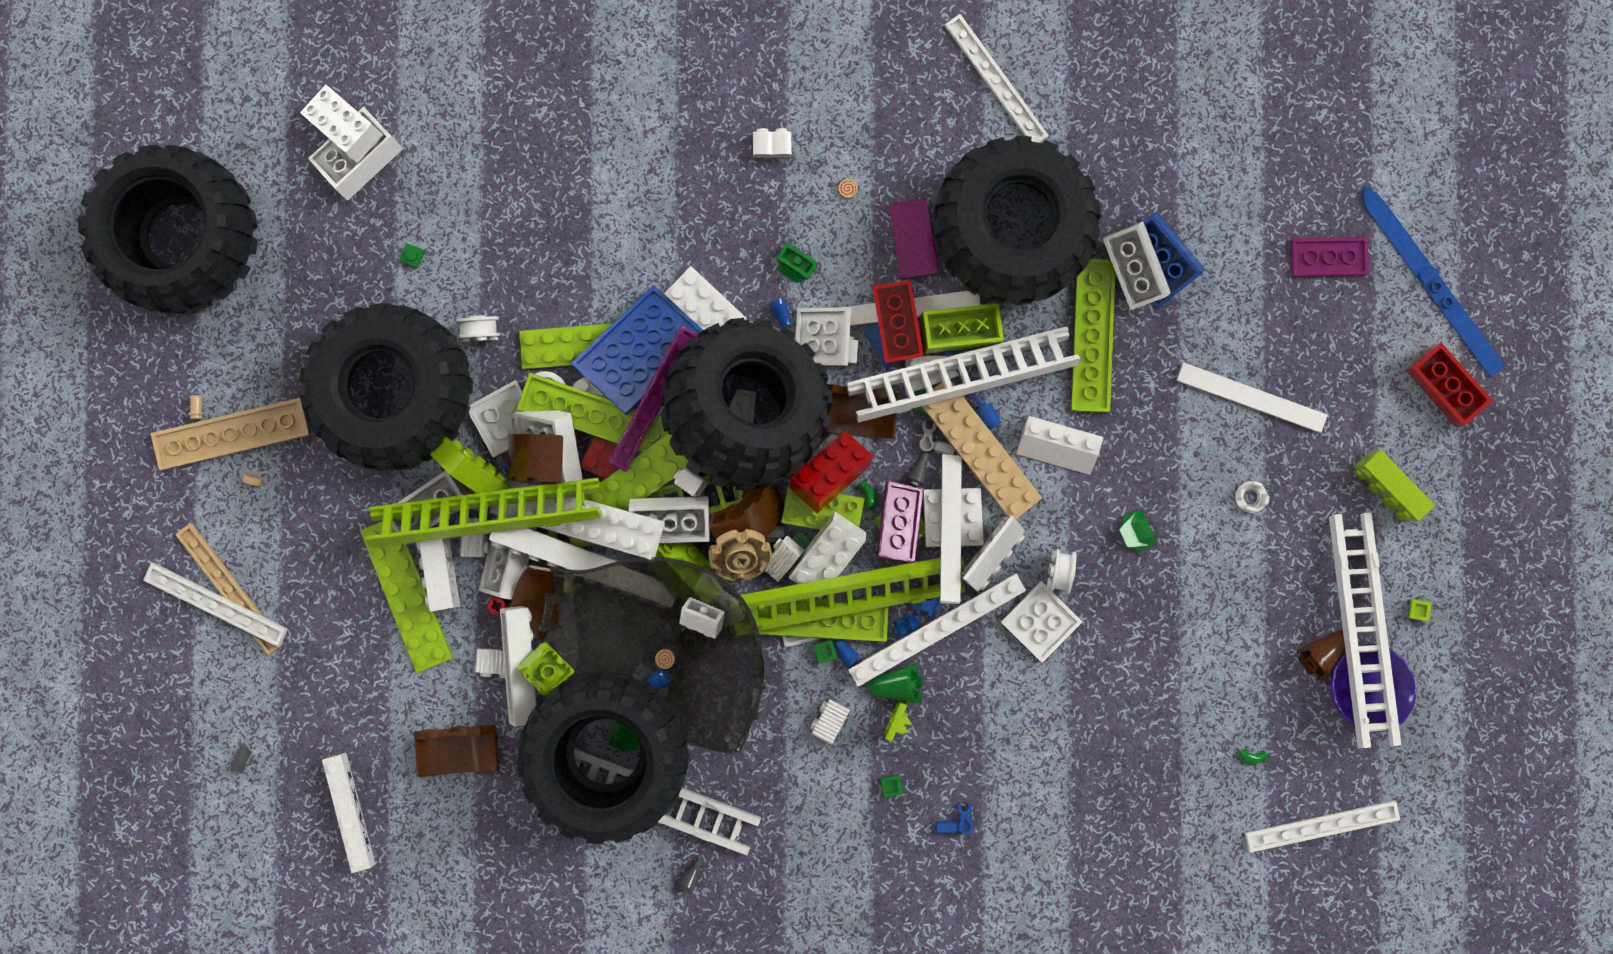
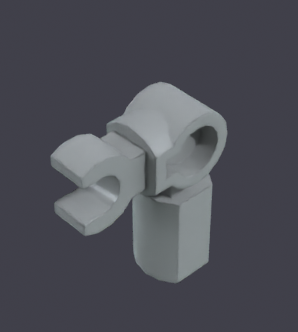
(926, 442)

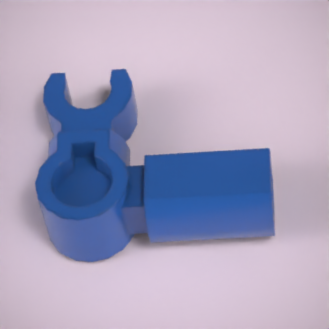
(950, 827)

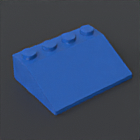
(1174, 257)

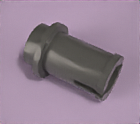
(240, 760)

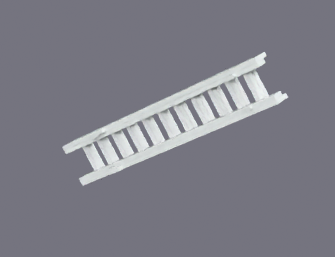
(959, 361)
(1350, 631)
(686, 794)

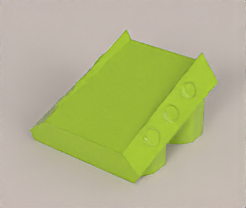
(545, 669)

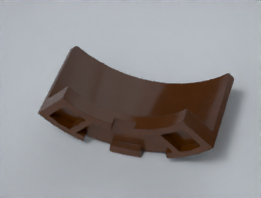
(844, 414)
(535, 457)
(757, 511)
(530, 593)
(456, 750)

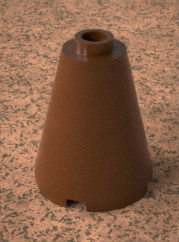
(1322, 655)

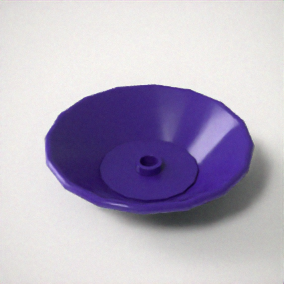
(1403, 682)

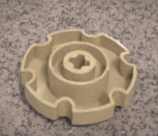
(740, 555)

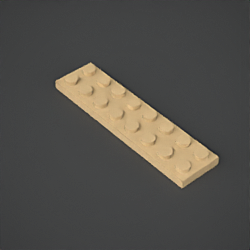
(230, 434)
(983, 454)

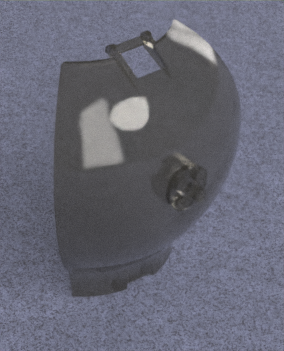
(632, 609)

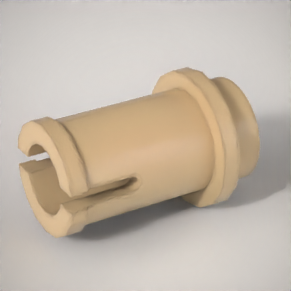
(195, 407)

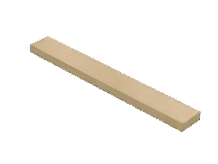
(219, 574)

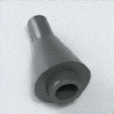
(917, 475)
(689, 879)

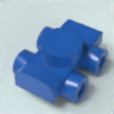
(930, 606)
(907, 626)

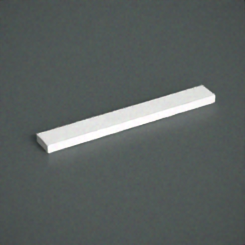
(995, 79)
(867, 313)
(1251, 397)
(950, 530)
(215, 604)
(1322, 826)

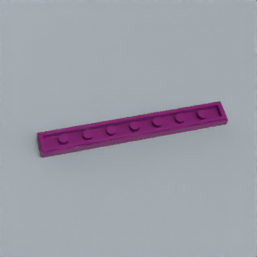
(648, 406)

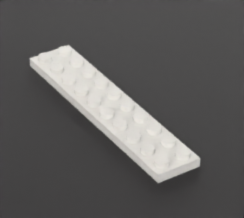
(615, 529)

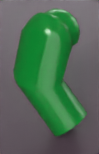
(871, 495)
(1252, 759)

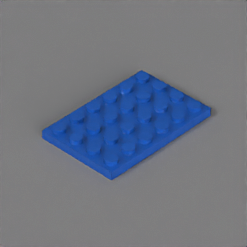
(632, 348)

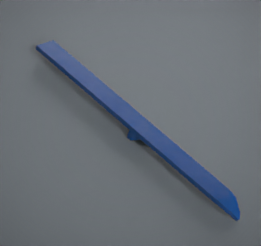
(1432, 282)

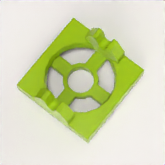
(897, 721)

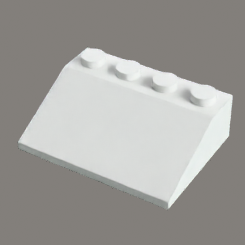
(347, 174)
(553, 423)
(992, 553)

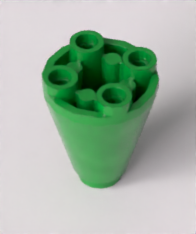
(898, 685)

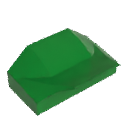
(795, 263)
(1137, 531)
(623, 738)

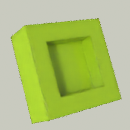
(1419, 610)

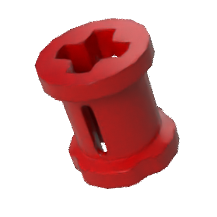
(492, 602)

